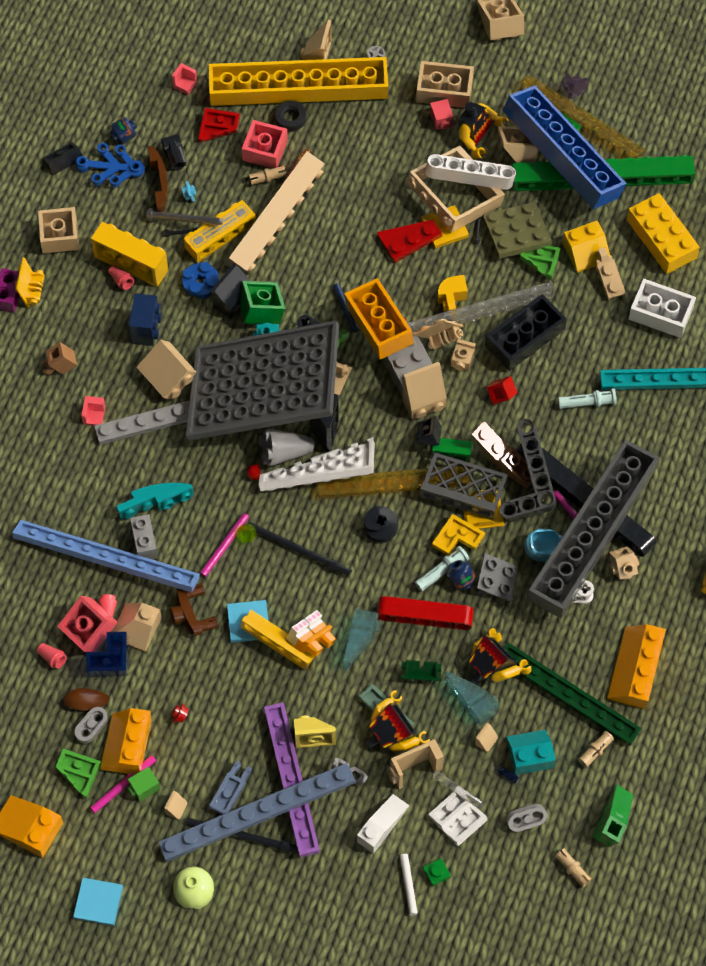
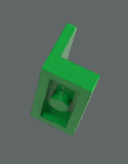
(454, 448)

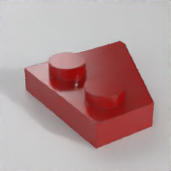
(218, 124)

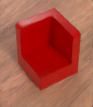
(501, 390)

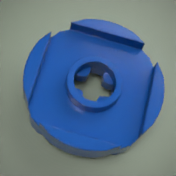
(196, 271)

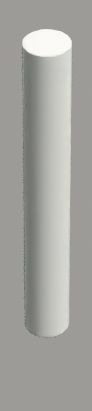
(408, 884)

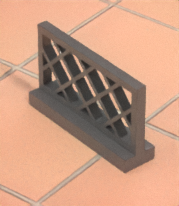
(457, 499)

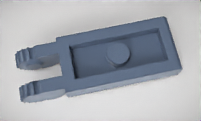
(229, 790)

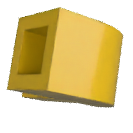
(452, 290)

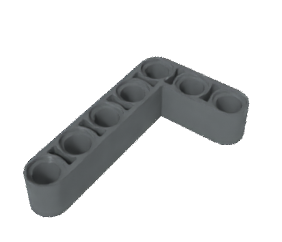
(536, 475)

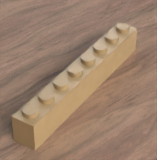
(276, 212)

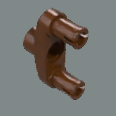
(184, 613)

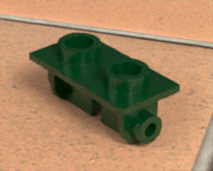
(430, 673)

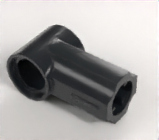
(173, 147)

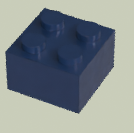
(145, 319)

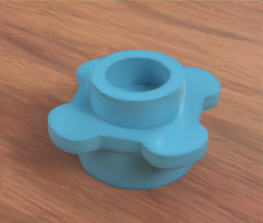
(188, 191)

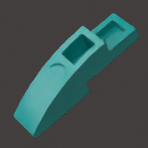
(161, 495)

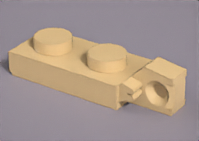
(609, 275)

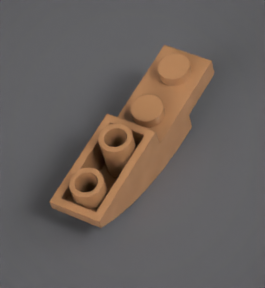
(501, 455)

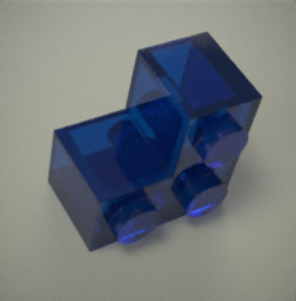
(113, 660)

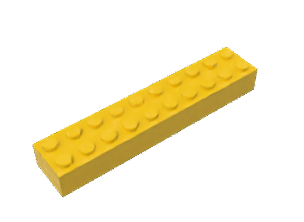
(298, 81)

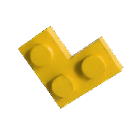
(455, 531)

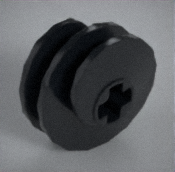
(372, 526)

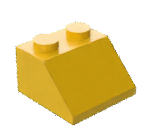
(583, 244)

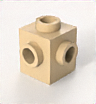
(623, 563)

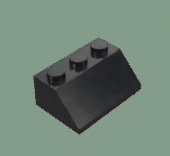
(326, 427)

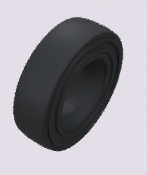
(293, 106)

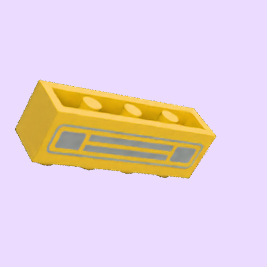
(212, 237)

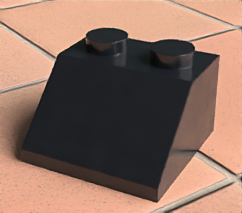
(227, 292)

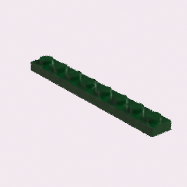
(576, 698)

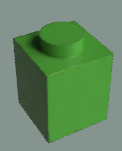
(143, 784)

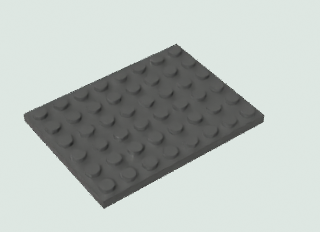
(263, 381)

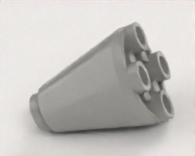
(283, 446)

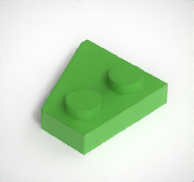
(542, 260)
(78, 770)

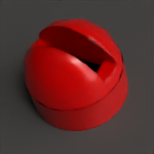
(253, 472)

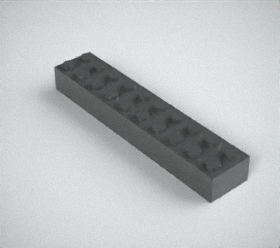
(593, 529)

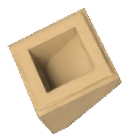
(486, 738)
(175, 805)

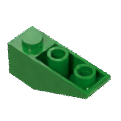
(614, 817)

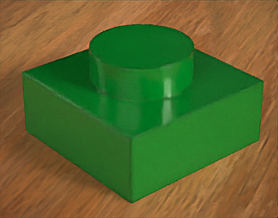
(437, 872)

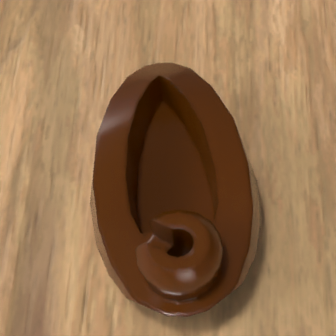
(85, 699)

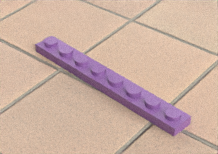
(291, 775)

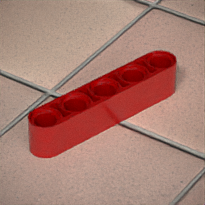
(425, 613)

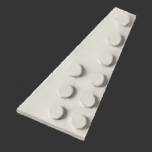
(324, 467)

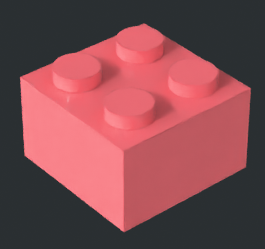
(264, 144)
(87, 624)

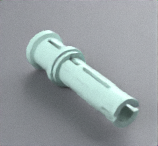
(596, 398)
(441, 569)

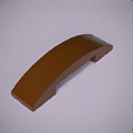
(157, 164)

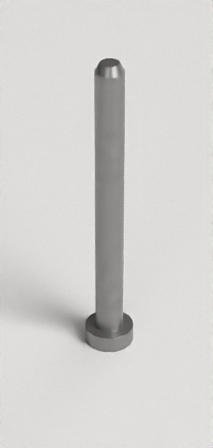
(152, 215)

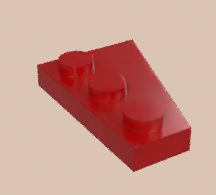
(408, 239)

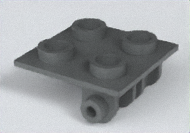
(496, 578)

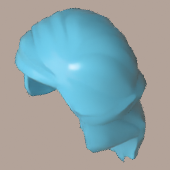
(541, 544)

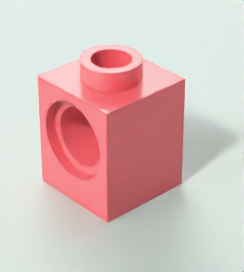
(441, 114)

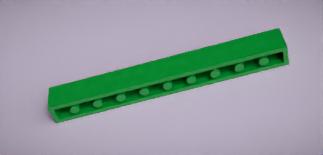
(634, 171)

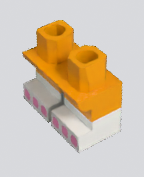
(309, 633)

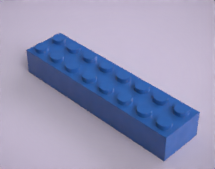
(564, 147)

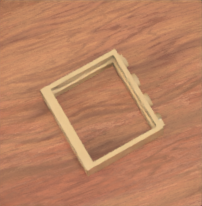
(440, 210)

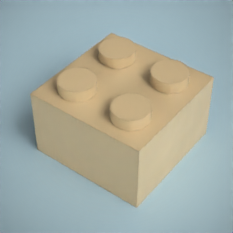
(58, 230)

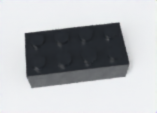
(525, 332)

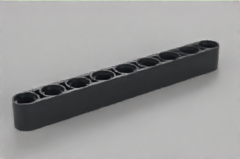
(578, 491)

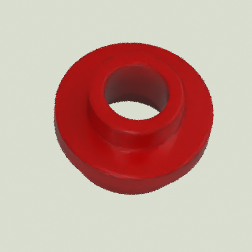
(179, 713)

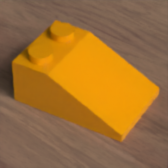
(29, 825)

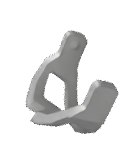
(362, 779)

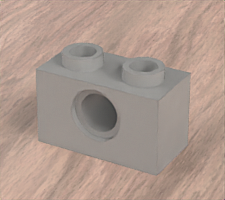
(144, 536)

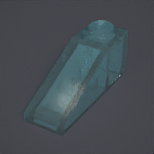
(362, 633)
(474, 698)

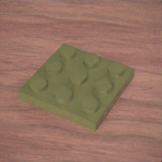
(517, 230)

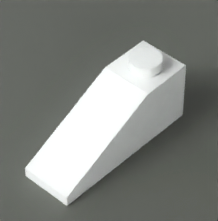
(381, 823)

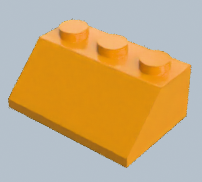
(127, 741)

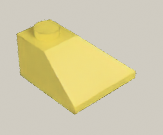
(313, 732)

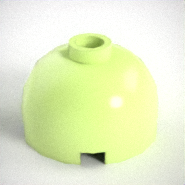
(193, 887)

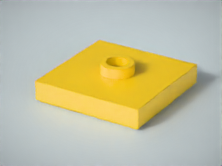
(447, 236)

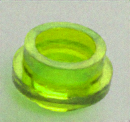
(246, 533)

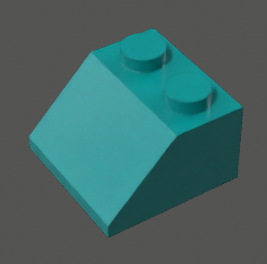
(531, 752)

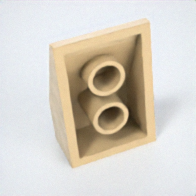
(501, 18)
(424, 391)

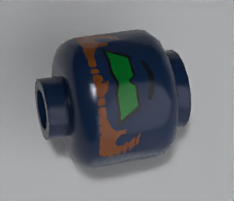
(123, 130)
(461, 574)

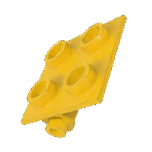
(29, 284)

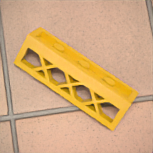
(274, 638)

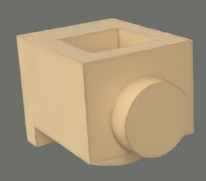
(463, 355)

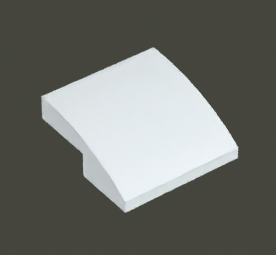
(457, 818)

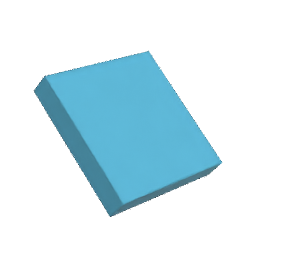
(236, 613)
(98, 902)

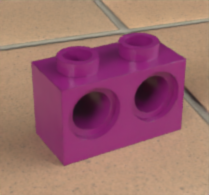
(8, 290)

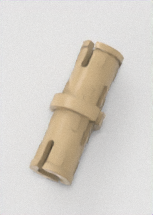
(268, 175)
(595, 749)
(573, 867)

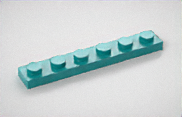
(653, 378)

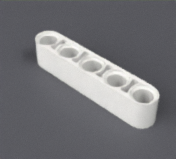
(470, 171)

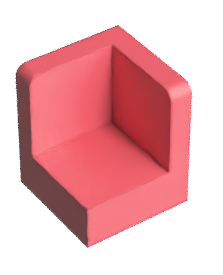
(184, 79)
(93, 410)

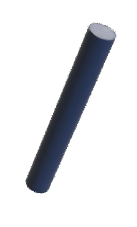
(340, 295)

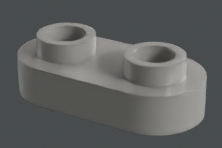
(91, 726)
(526, 819)

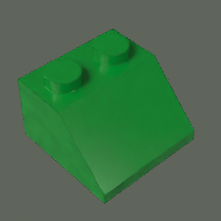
(261, 302)

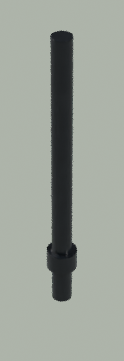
(332, 564)
(284, 845)

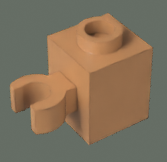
(59, 358)

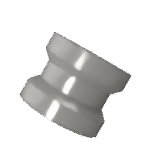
(375, 51)

